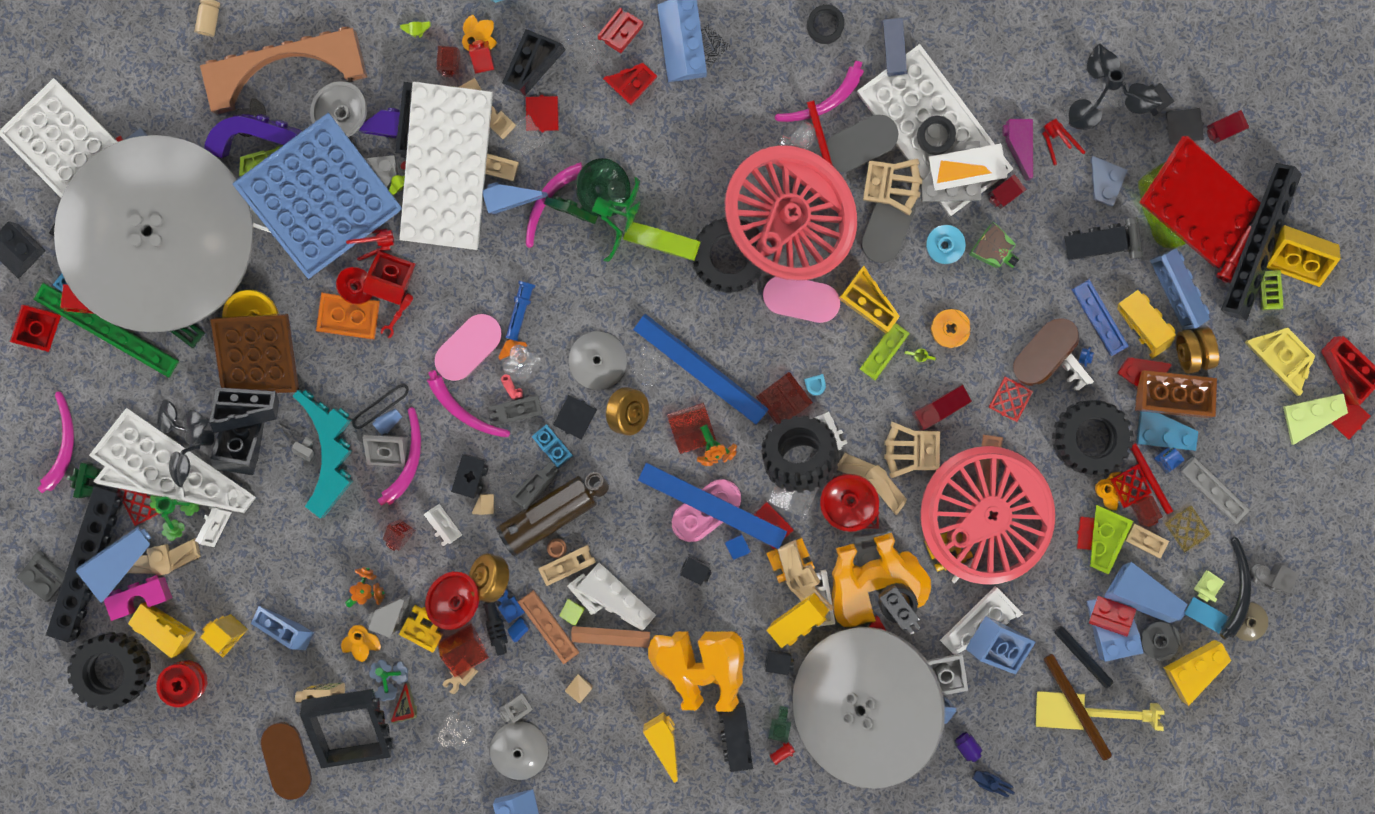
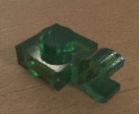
(779, 727)

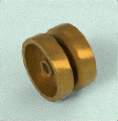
(1197, 349)

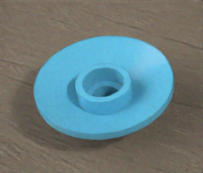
(955, 241)

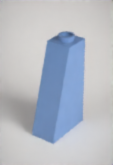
(110, 565)
(1145, 594)

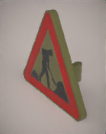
(405, 706)

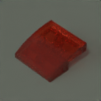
(784, 398)
(686, 427)

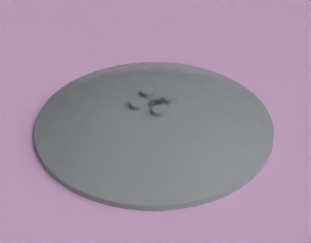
(196, 242)

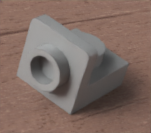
(515, 709)

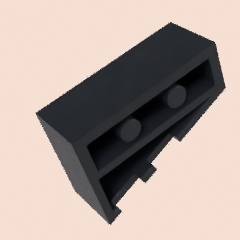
(242, 408)

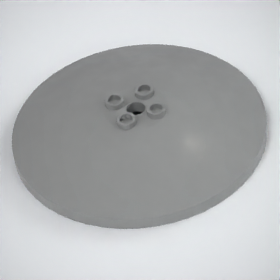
(899, 699)

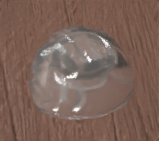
(801, 138)

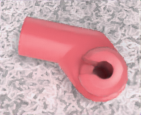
(510, 388)

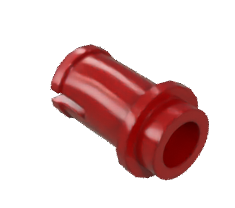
(782, 753)

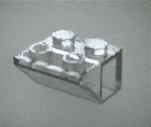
(792, 501)

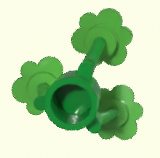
(166, 506)

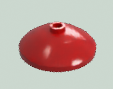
(845, 514)
(443, 600)

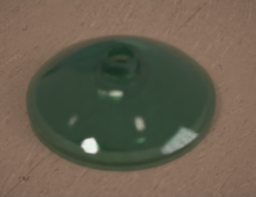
(608, 177)

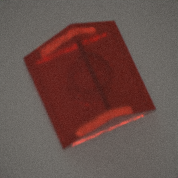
(462, 650)

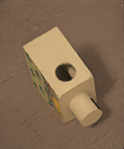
(320, 690)

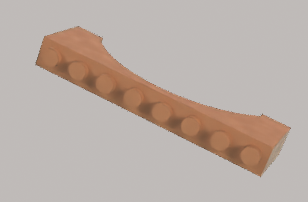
(228, 76)

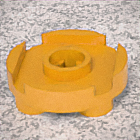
(961, 328)

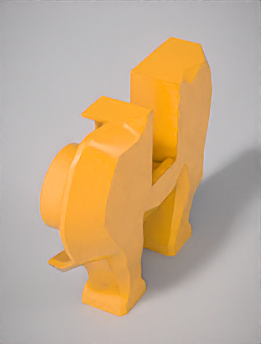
(853, 582)
(722, 665)

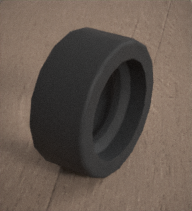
(825, 8)
(936, 120)
(903, 589)

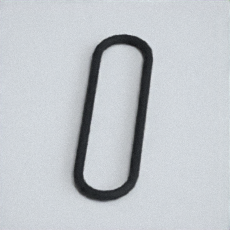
(384, 410)

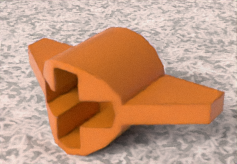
(505, 352)

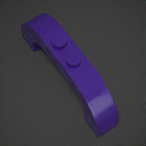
(222, 134)

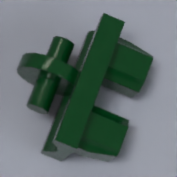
(81, 478)

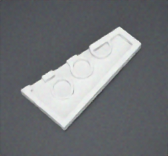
(609, 592)
(992, 605)

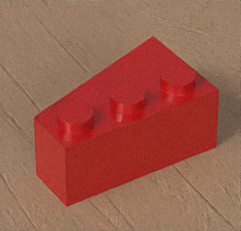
(1350, 368)

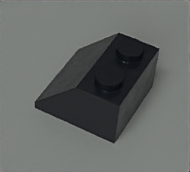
(18, 249)

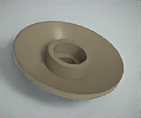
(1260, 625)

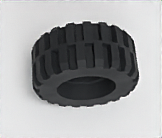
(709, 273)
(1117, 444)
(806, 474)
(85, 680)

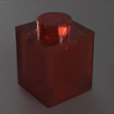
(448, 60)
(1147, 511)

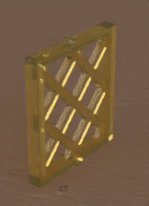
(1195, 541)

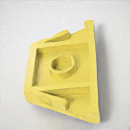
(1284, 356)

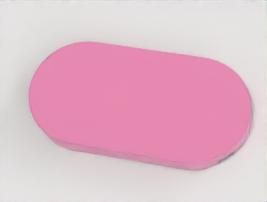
(801, 299)
(468, 347)
(693, 522)

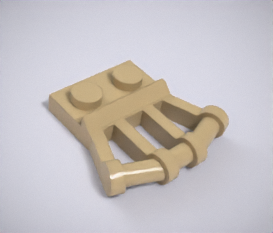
(880, 182)
(925, 450)

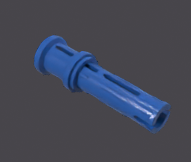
(522, 300)

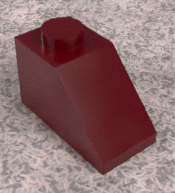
(1227, 127)
(1006, 192)

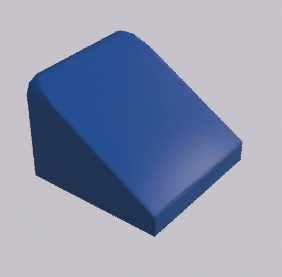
(737, 547)
(518, 629)

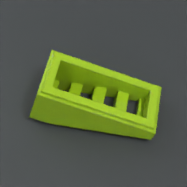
(1271, 306)

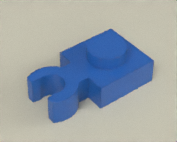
(510, 607)

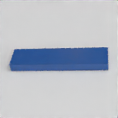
(1100, 317)

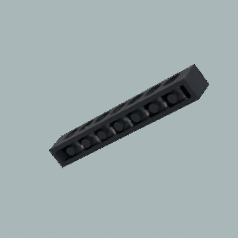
(1261, 241)
(58, 626)

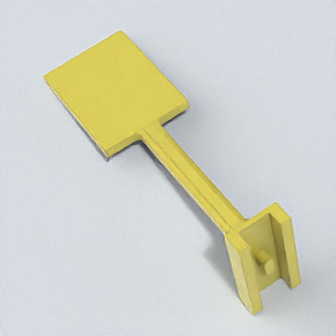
(1056, 712)

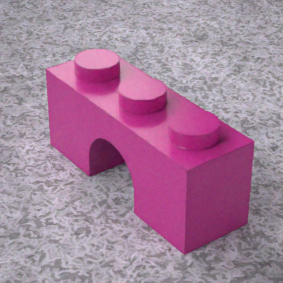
(122, 603)

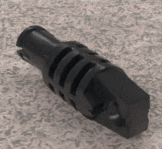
(495, 628)

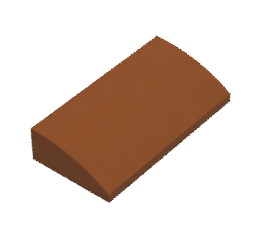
(1176, 394)

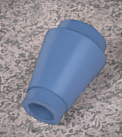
(387, 421)

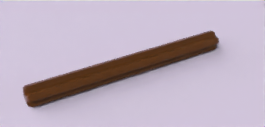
(1078, 707)

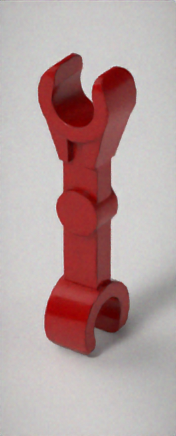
(404, 304)

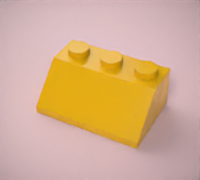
(1304, 256)

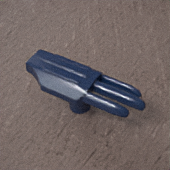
(991, 783)

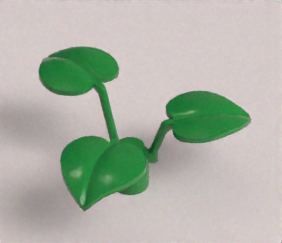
(606, 208)

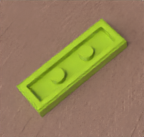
(884, 351)

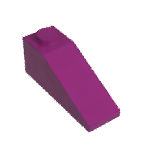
(1020, 142)

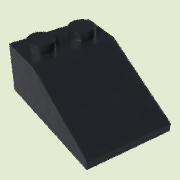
(238, 449)

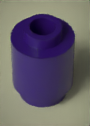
(968, 747)

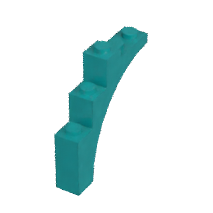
(334, 452)

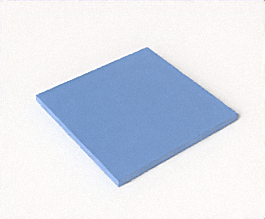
(317, 195)

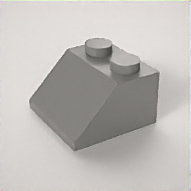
(388, 617)

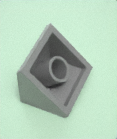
(385, 450)
(950, 673)

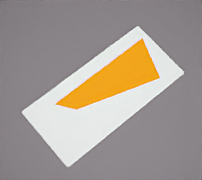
(968, 167)

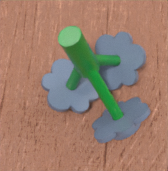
(380, 672)

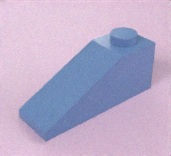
(504, 197)
(282, 629)

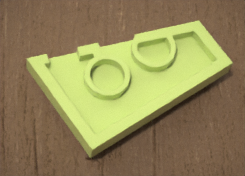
(1313, 415)

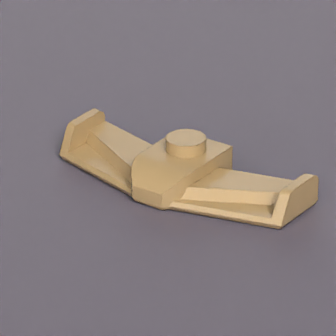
(878, 477)
(162, 561)
(799, 579)

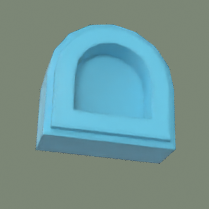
(815, 385)

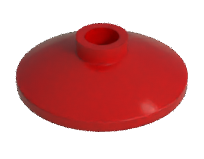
(352, 277)

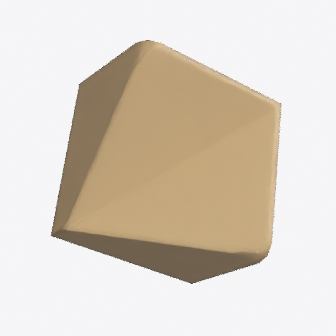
(484, 505)
(579, 688)

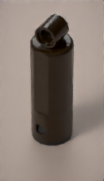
(551, 512)

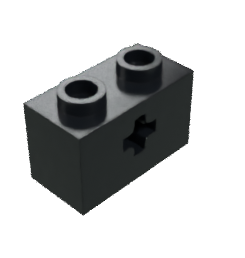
(462, 484)
(695, 570)

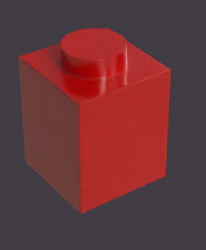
(481, 56)

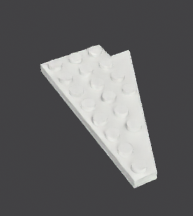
(139, 459)

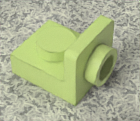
(1208, 587)

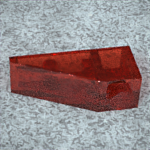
(397, 534)

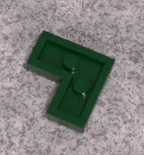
(570, 207)

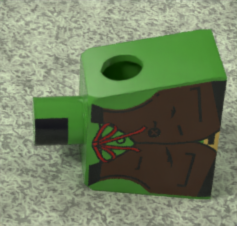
(995, 248)

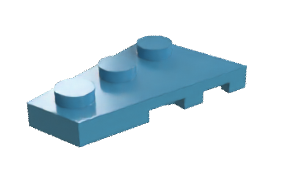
(1163, 431)

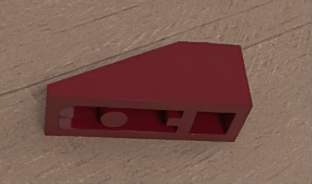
(941, 407)

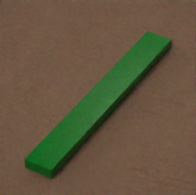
(110, 333)

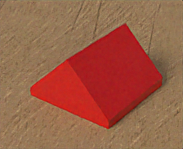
(35, 327)

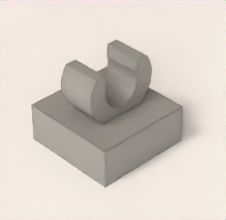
(304, 450)

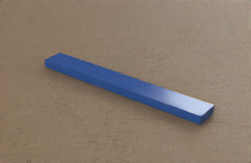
(700, 369)
(712, 505)

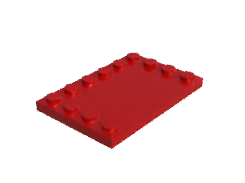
(1200, 202)

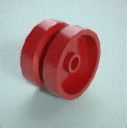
(181, 683)

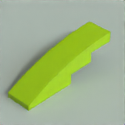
(662, 241)

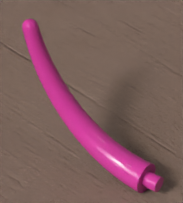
(841, 94)
(557, 182)
(446, 399)
(63, 460)
(406, 476)

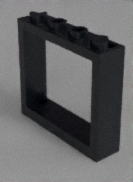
(404, 119)
(343, 703)

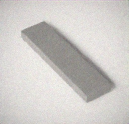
(1214, 490)

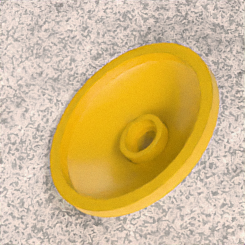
(249, 303)

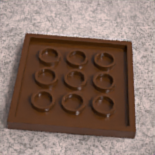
(255, 352)

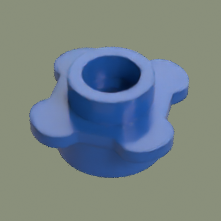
(1086, 356)

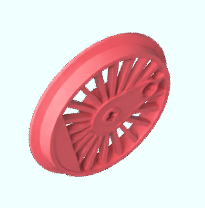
(780, 228)
(976, 525)

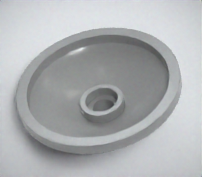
(337, 99)
(609, 369)
(523, 738)

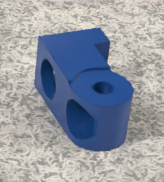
(1169, 459)

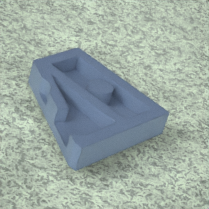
(1106, 180)

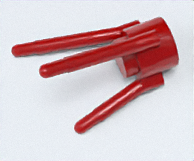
(1055, 129)
(382, 237)

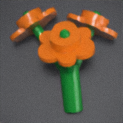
(716, 452)
(361, 591)

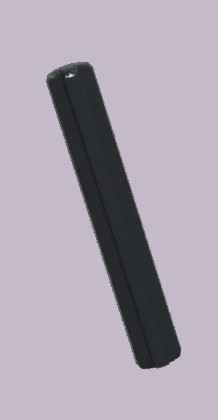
(1083, 656)

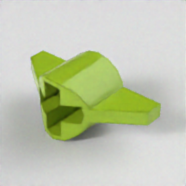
(416, 28)
(397, 184)
(920, 355)

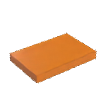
(347, 319)

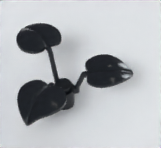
(1139, 98)
(194, 432)

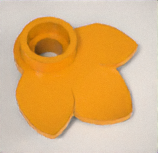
(478, 30)
(1109, 497)
(360, 645)

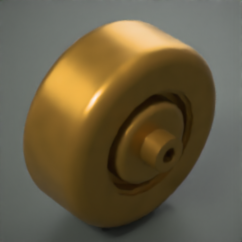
(627, 411)
(491, 576)

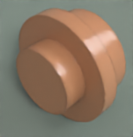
(556, 548)

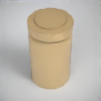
(207, 17)

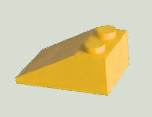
(662, 739)

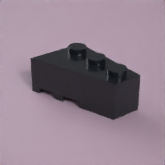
(531, 61)
(1096, 242)
(736, 738)

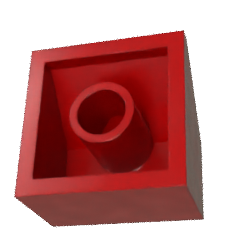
(388, 277)

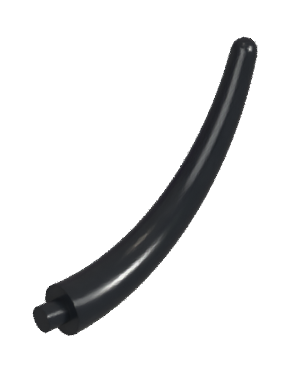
(1241, 608)

